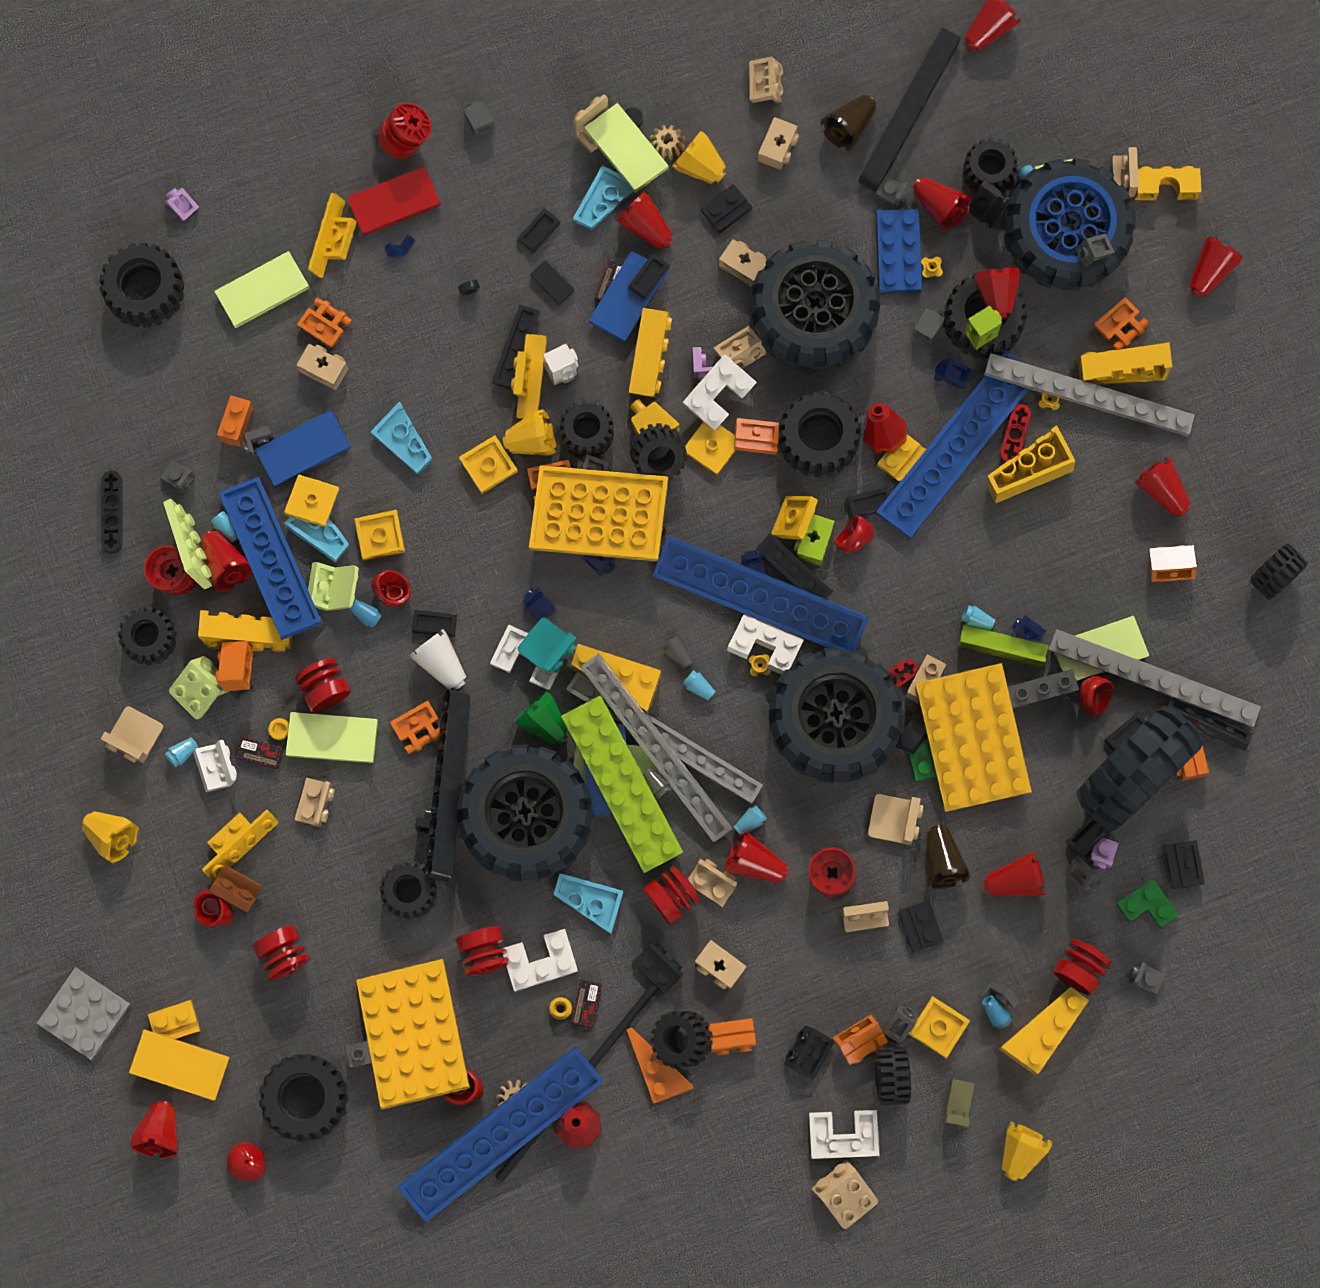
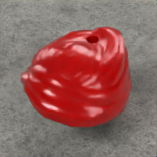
(854, 535)
(391, 588)
(1095, 695)
(208, 909)
(464, 1097)
(246, 1162)

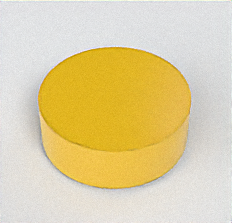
(279, 729)

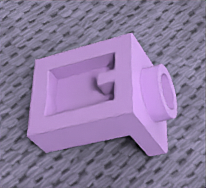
(181, 203)
(699, 364)
(1103, 854)

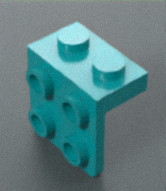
(547, 646)

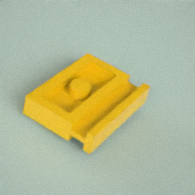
(902, 460)
(175, 1021)

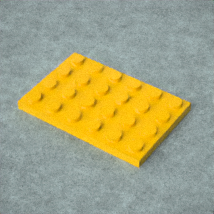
(598, 513)
(973, 737)
(412, 1034)

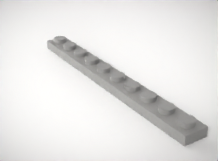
(1089, 394)
(1154, 678)
(656, 747)
(685, 749)

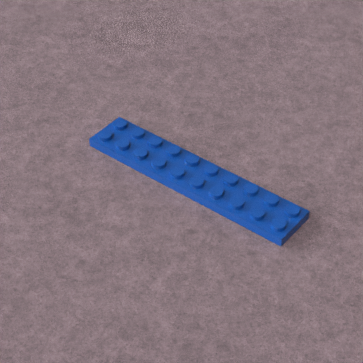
(950, 453)
(759, 595)
(500, 1133)

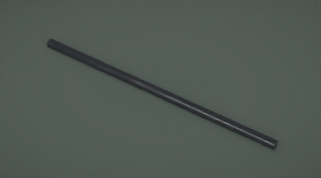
(597, 1057)

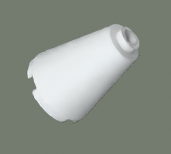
(440, 661)

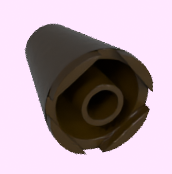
(848, 122)
(944, 860)

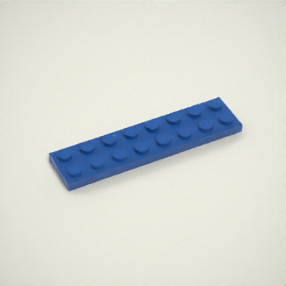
(270, 558)

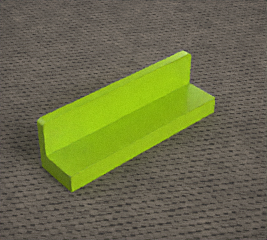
(1003, 646)

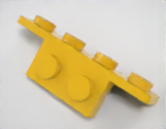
(333, 236)
(529, 375)
(236, 840)

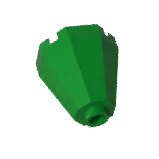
(543, 720)

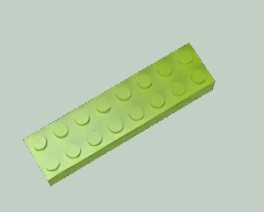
(621, 784)

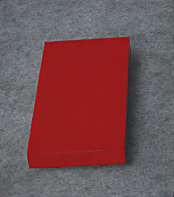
(394, 201)

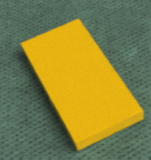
(179, 1065)

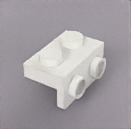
(215, 766)

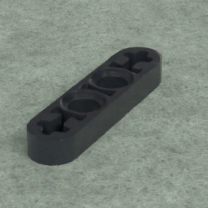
(116, 511)

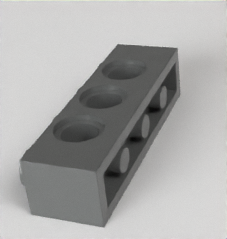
(1043, 690)

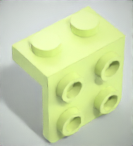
(332, 587)
(197, 687)

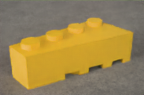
(649, 353)
(1126, 365)
(1033, 466)
(226, 628)
(637, 678)
(1042, 1035)

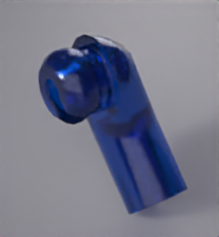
(400, 250)

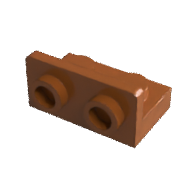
(236, 888)

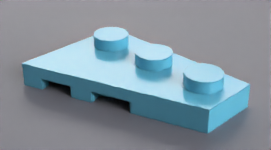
(602, 198)
(401, 438)
(324, 539)
(590, 899)

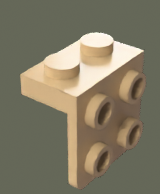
(584, 117)
(133, 735)
(895, 819)
(845, 1194)

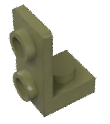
(959, 1104)

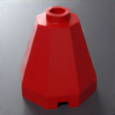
(998, 288)
(884, 429)
(157, 1132)
(585, 1133)

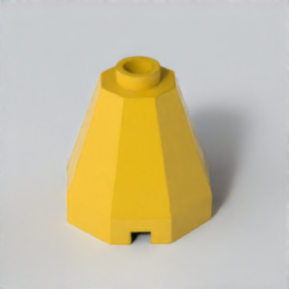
(701, 160)
(531, 436)
(110, 834)
(1022, 1151)

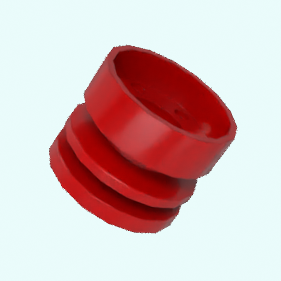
(404, 130)
(160, 571)
(322, 682)
(832, 860)
(671, 895)
(280, 950)
(482, 951)
(1083, 965)

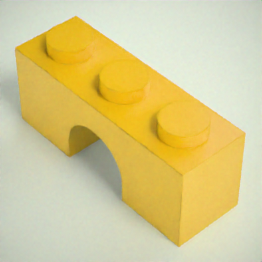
(1184, 180)

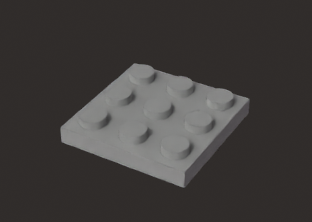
(84, 1013)

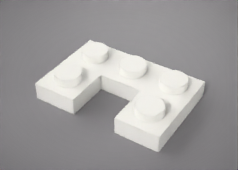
(722, 374)
(780, 641)
(507, 654)
(531, 974)
(861, 1144)

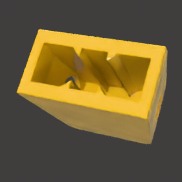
(650, 415)

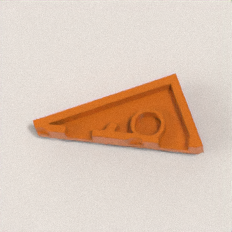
(660, 1079)

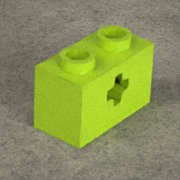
(983, 327)
(815, 551)

